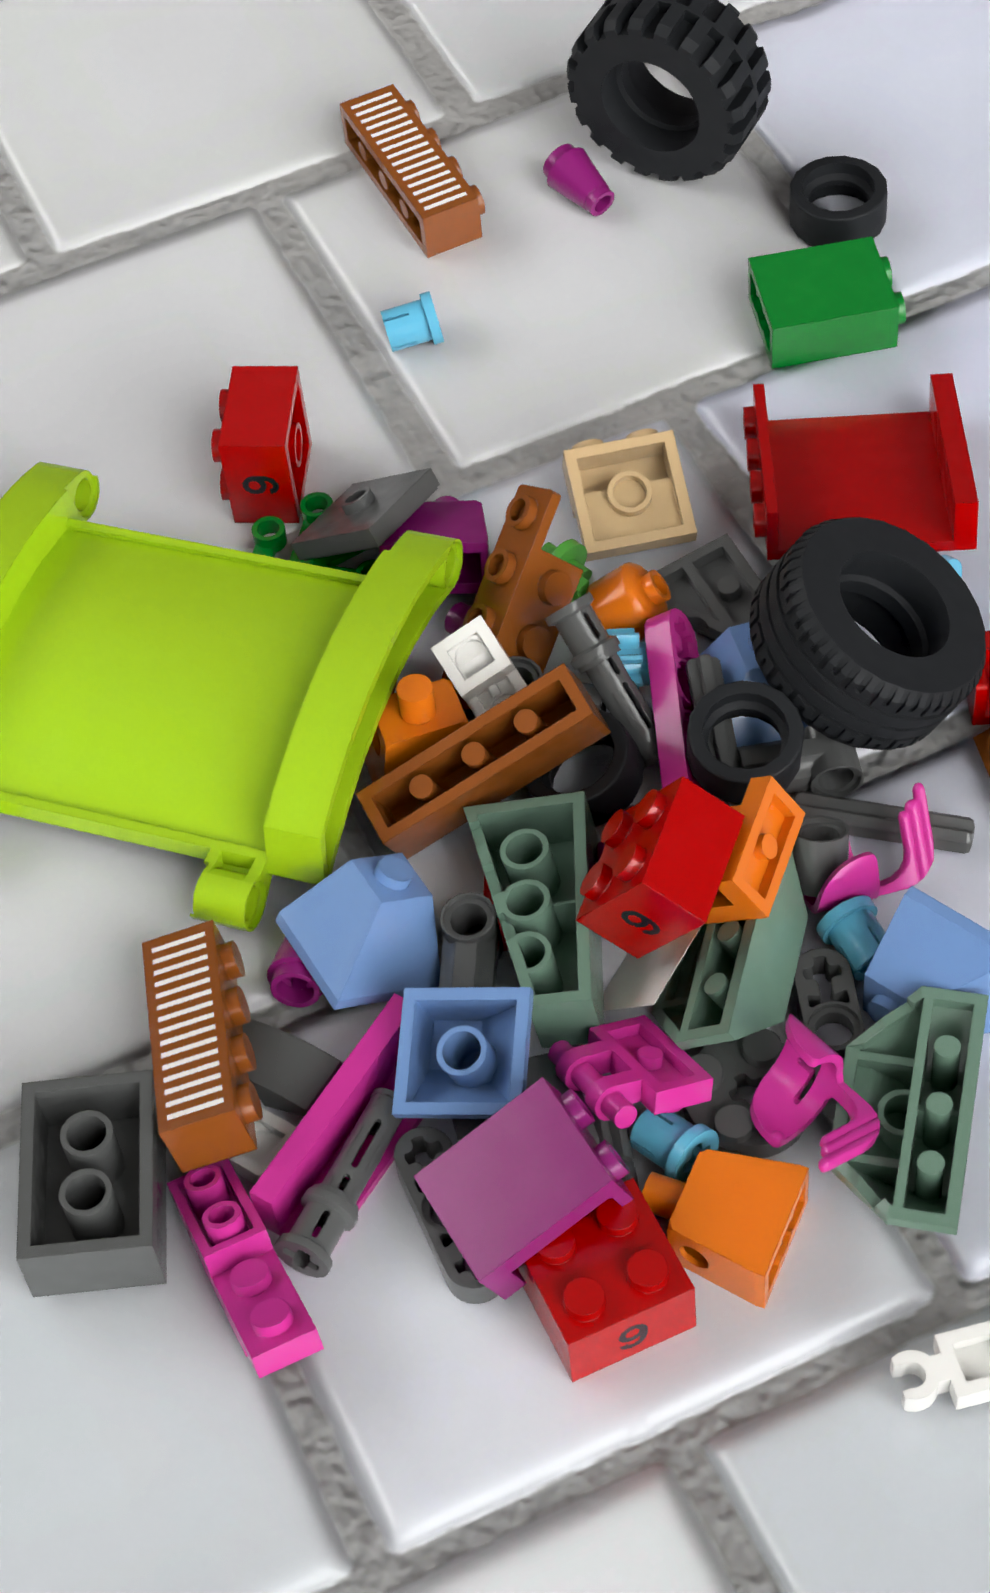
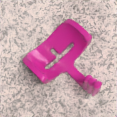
(861, 874)
(783, 1115)

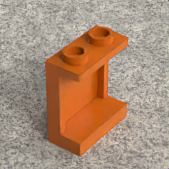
(759, 853)

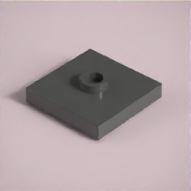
(365, 515)

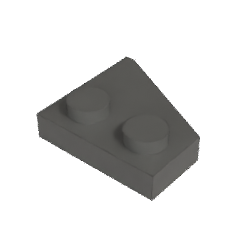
(712, 587)

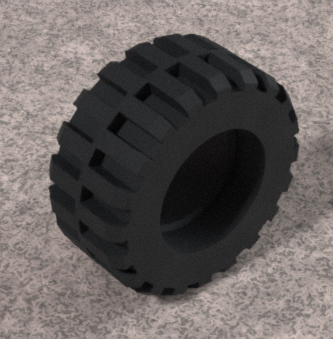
(644, 120)

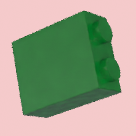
(824, 302)

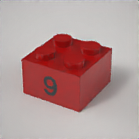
(263, 443)
(659, 867)
(609, 1287)

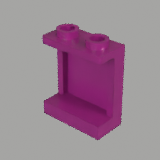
(522, 1182)

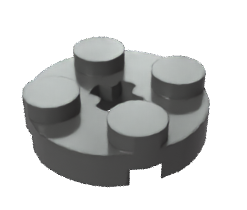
(733, 1066)

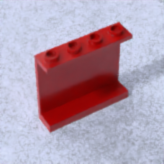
(873, 466)

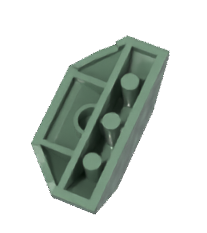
(736, 974)
(922, 1082)

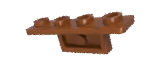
(523, 581)

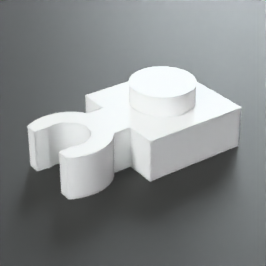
(957, 1367)

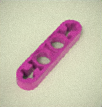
(668, 647)

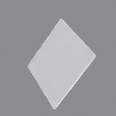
(643, 979)

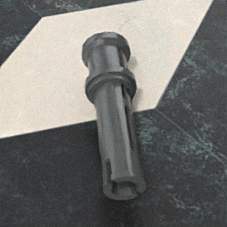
(598, 657)
(333, 1201)

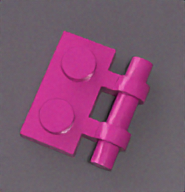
(642, 1068)

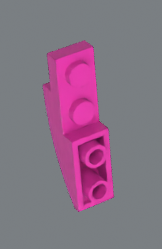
(244, 1268)

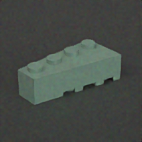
(534, 867)

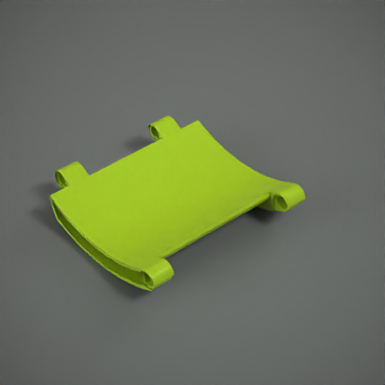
(196, 686)

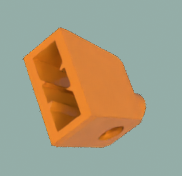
(413, 721)
(732, 1218)

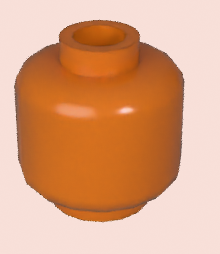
(629, 597)

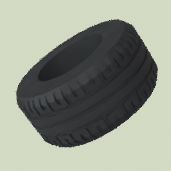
(832, 669)

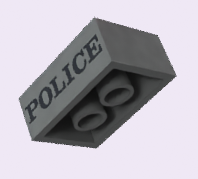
(91, 1185)

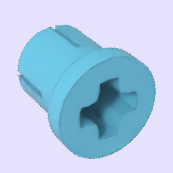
(412, 323)
(853, 932)
(671, 1142)

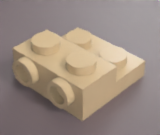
(628, 494)

